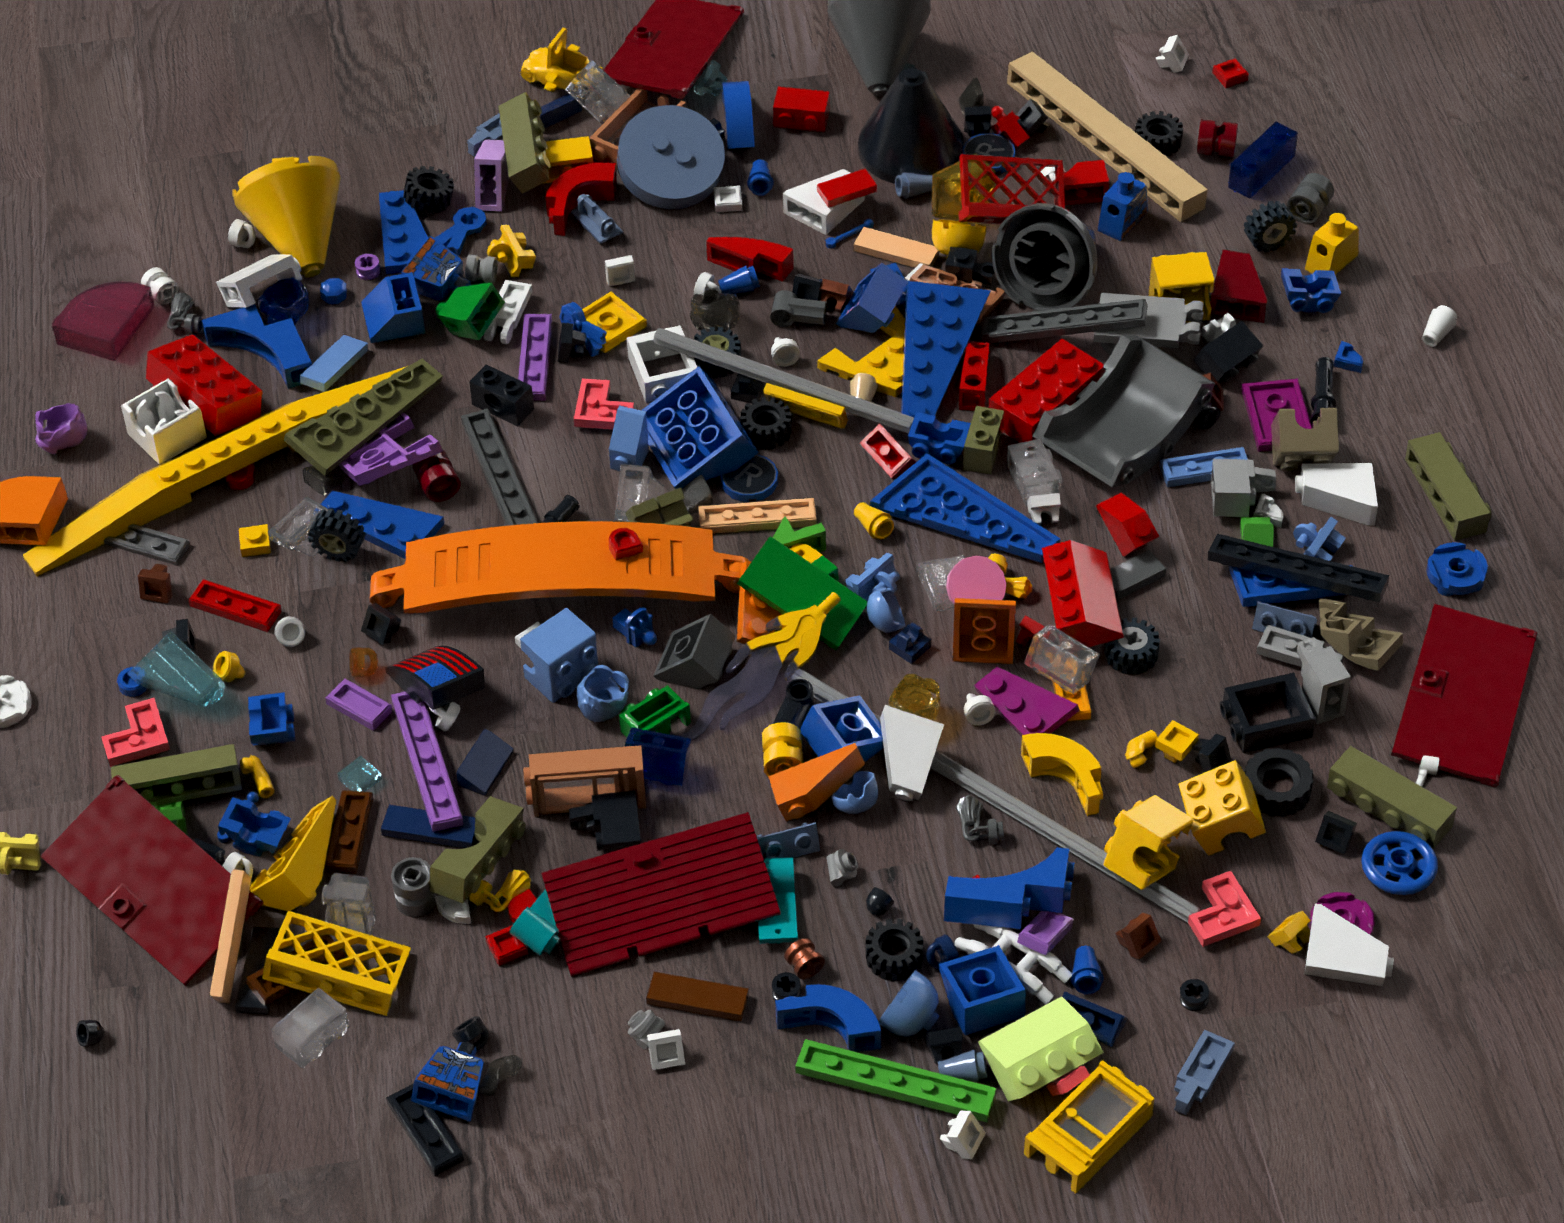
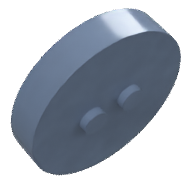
(670, 157)

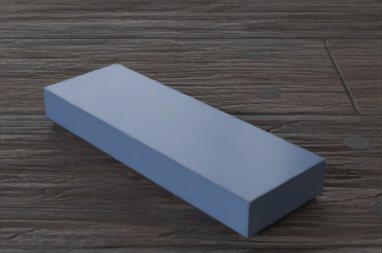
(333, 363)
(1195, 467)

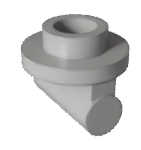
(841, 866)
(644, 1024)

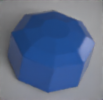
(333, 290)

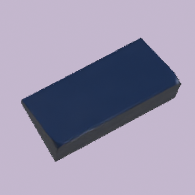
(559, 110)
(483, 763)
(1103, 1022)

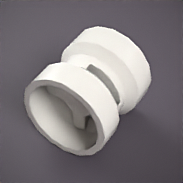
(161, 285)

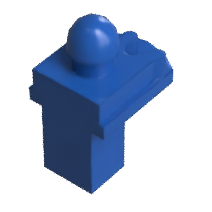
(635, 626)

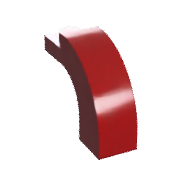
(591, 179)

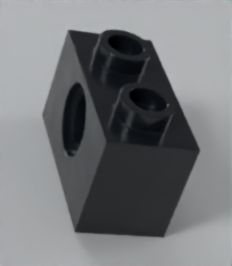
(502, 395)

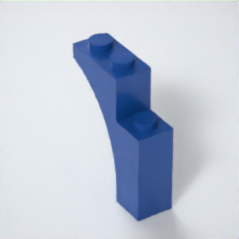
(274, 342)
(1008, 898)

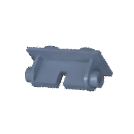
(595, 219)
(1283, 619)
(790, 842)

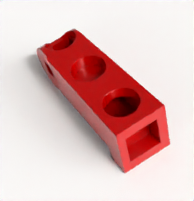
(974, 376)

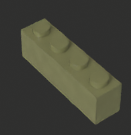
(524, 142)
(1448, 486)
(183, 775)
(1391, 796)

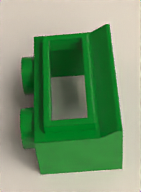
(655, 712)

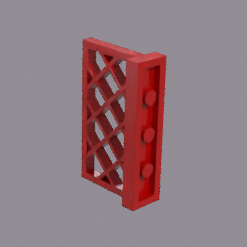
(994, 212)

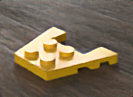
(883, 362)

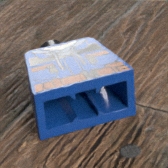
(1123, 206)
(436, 270)
(450, 1081)

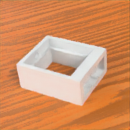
(642, 349)

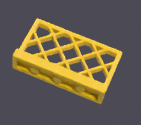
(343, 986)

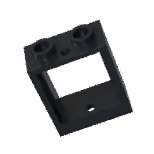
(1270, 734)

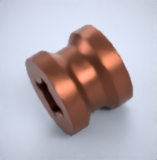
(804, 958)

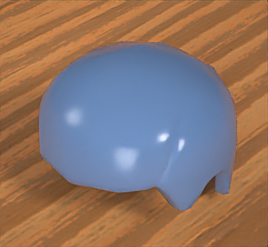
(885, 611)
(858, 795)

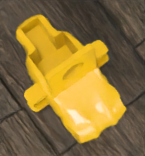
(553, 66)

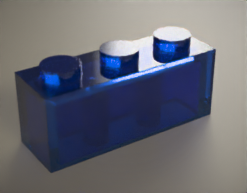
(1262, 160)

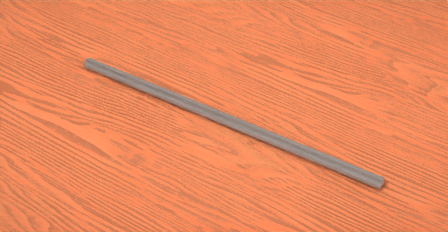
(1026, 814)

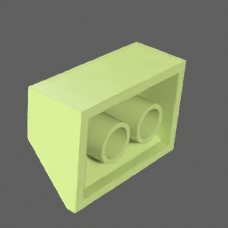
(1039, 1048)

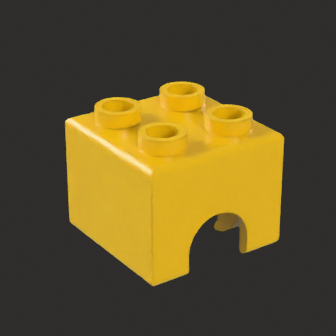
(1183, 277)
(1220, 805)
(1141, 839)

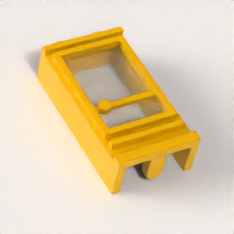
(1091, 1124)

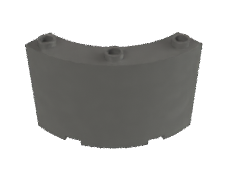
(1129, 414)

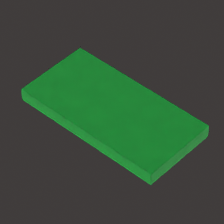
(794, 584)

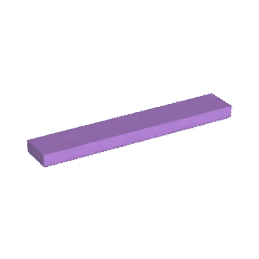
(427, 762)

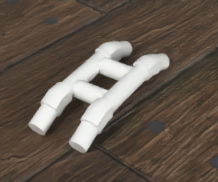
(1007, 938)

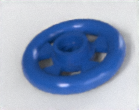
(1408, 843)

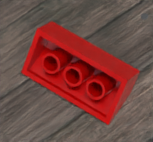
(1082, 593)

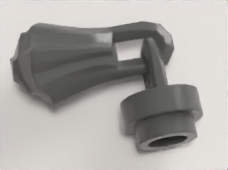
(179, 307)
(969, 811)

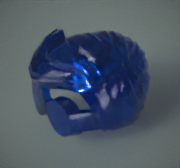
(284, 300)

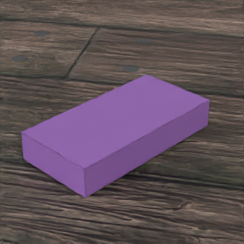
(359, 704)
(1045, 931)

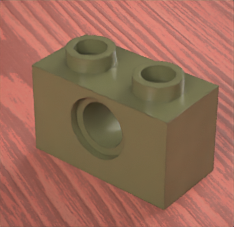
(983, 440)

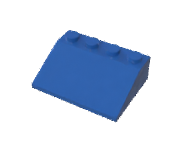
(696, 431)

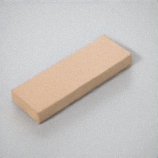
(895, 248)

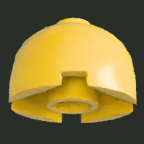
(957, 234)

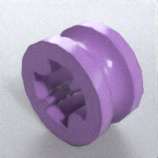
(367, 260)

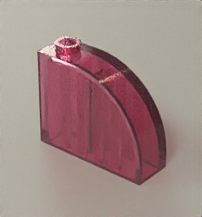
(103, 318)

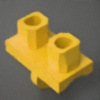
(511, 251)

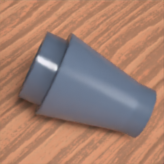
(912, 184)
(966, 1066)

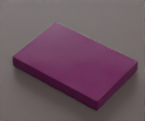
(1264, 402)

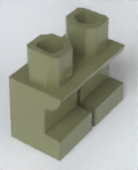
(663, 510)

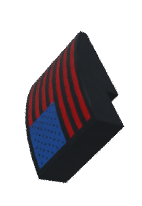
(438, 676)

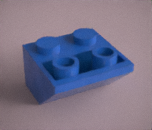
(393, 309)

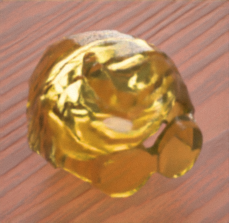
(915, 697)

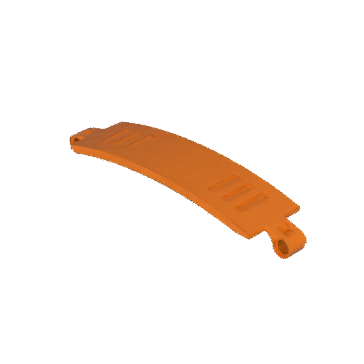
(555, 562)

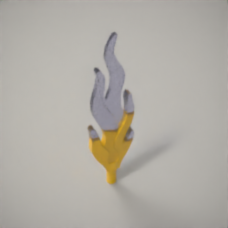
(768, 652)

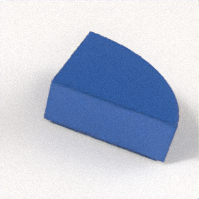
(1348, 358)

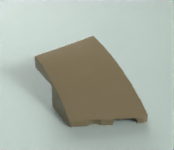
(1356, 635)

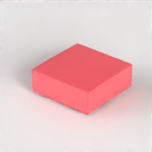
(1068, 1081)

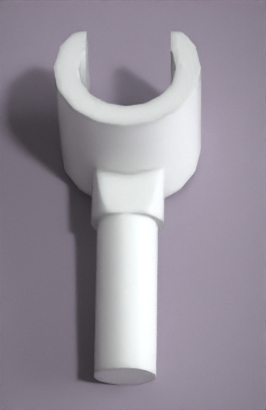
(1428, 765)

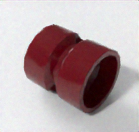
(1217, 138)
(437, 477)

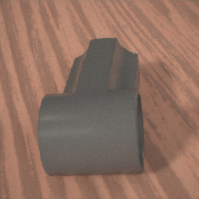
(789, 309)

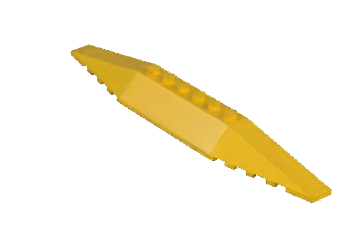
(171, 483)

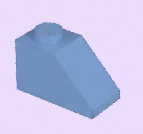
(629, 438)

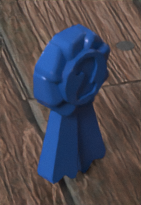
(466, 222)
(595, 336)

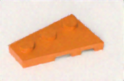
(752, 614)

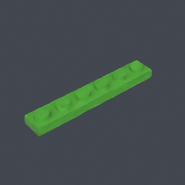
(895, 1080)

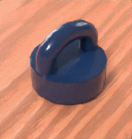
(945, 949)

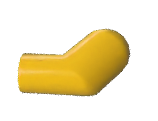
(1138, 745)
(259, 773)

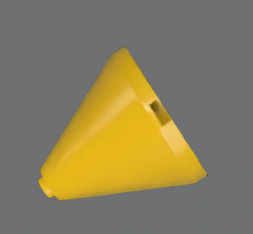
(293, 207)

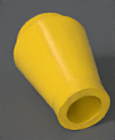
(876, 522)

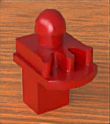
(1009, 126)

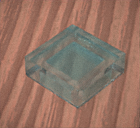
(359, 775)

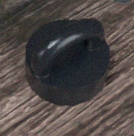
(471, 1029)

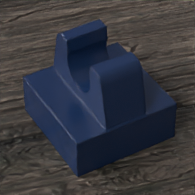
(910, 643)

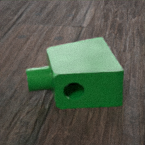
(470, 310)

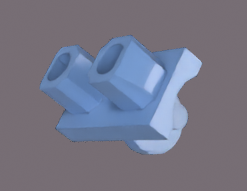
(1327, 536)
(877, 575)

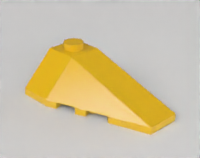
(299, 863)

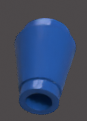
(760, 178)
(740, 281)
(1086, 971)

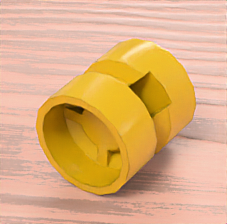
(781, 747)

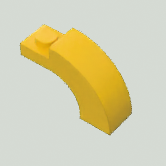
(1067, 760)

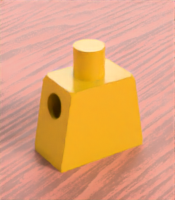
(1333, 245)

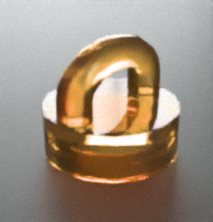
(357, 662)

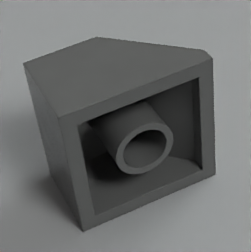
(696, 653)

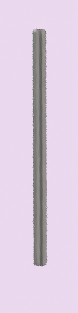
(782, 379)

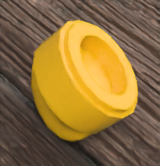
(228, 666)

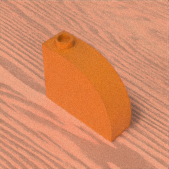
(30, 509)

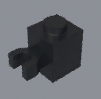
(964, 265)

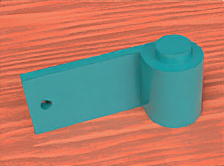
(537, 926)
(784, 926)

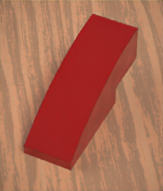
(765, 256)

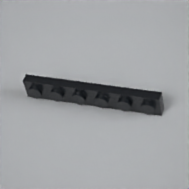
(1298, 568)

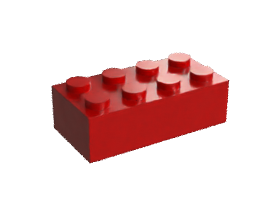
(208, 380)
(1044, 386)

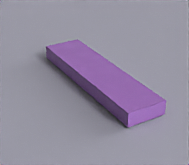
(535, 353)

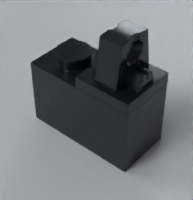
(612, 818)

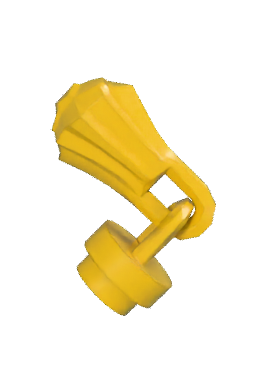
(1018, 587)
(514, 884)

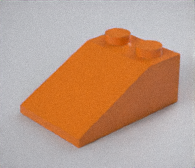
(984, 630)

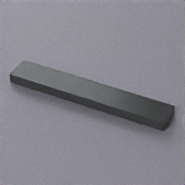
(1064, 321)
(497, 468)

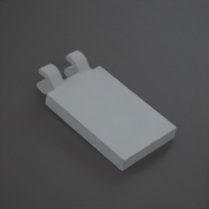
(1164, 321)

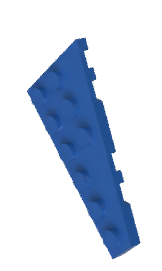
(936, 335)
(952, 504)

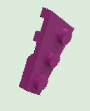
(1024, 704)

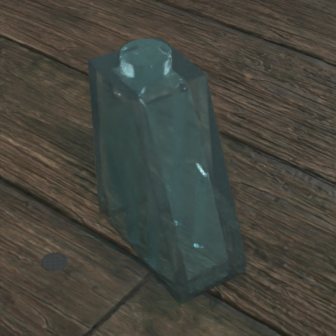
(178, 672)

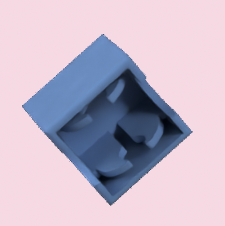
(561, 654)

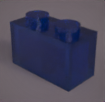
(663, 755)

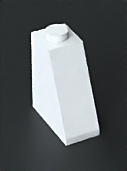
(809, 208)
(1339, 490)
(908, 750)
(1345, 951)

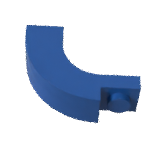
(738, 114)

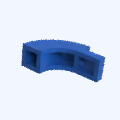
(834, 1009)

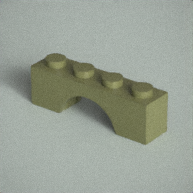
(460, 871)

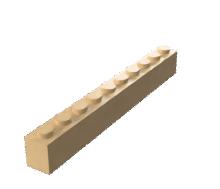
(1107, 136)

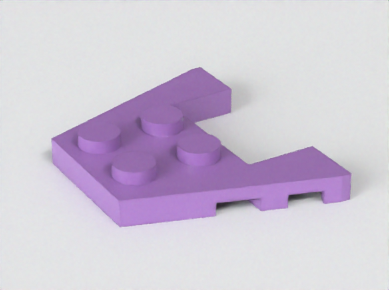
(385, 456)

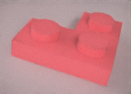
(593, 407)
(142, 739)
(1230, 912)

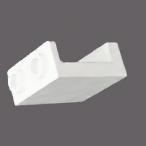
(236, 286)

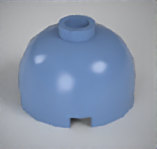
(912, 1007)

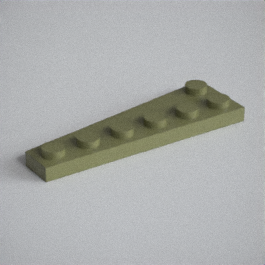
(348, 427)

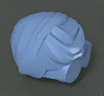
(600, 695)

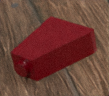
(1238, 288)

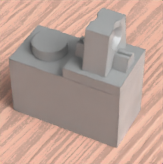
(1236, 484)
(1324, 680)

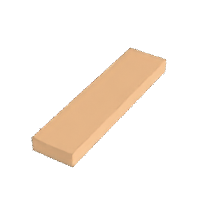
(757, 515)
(230, 936)

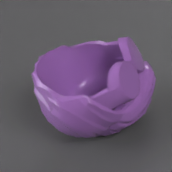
(64, 428)

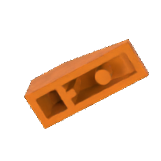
(813, 782)

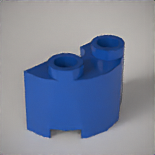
(1312, 291)
(937, 439)
(270, 719)
(251, 829)

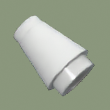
(1440, 323)

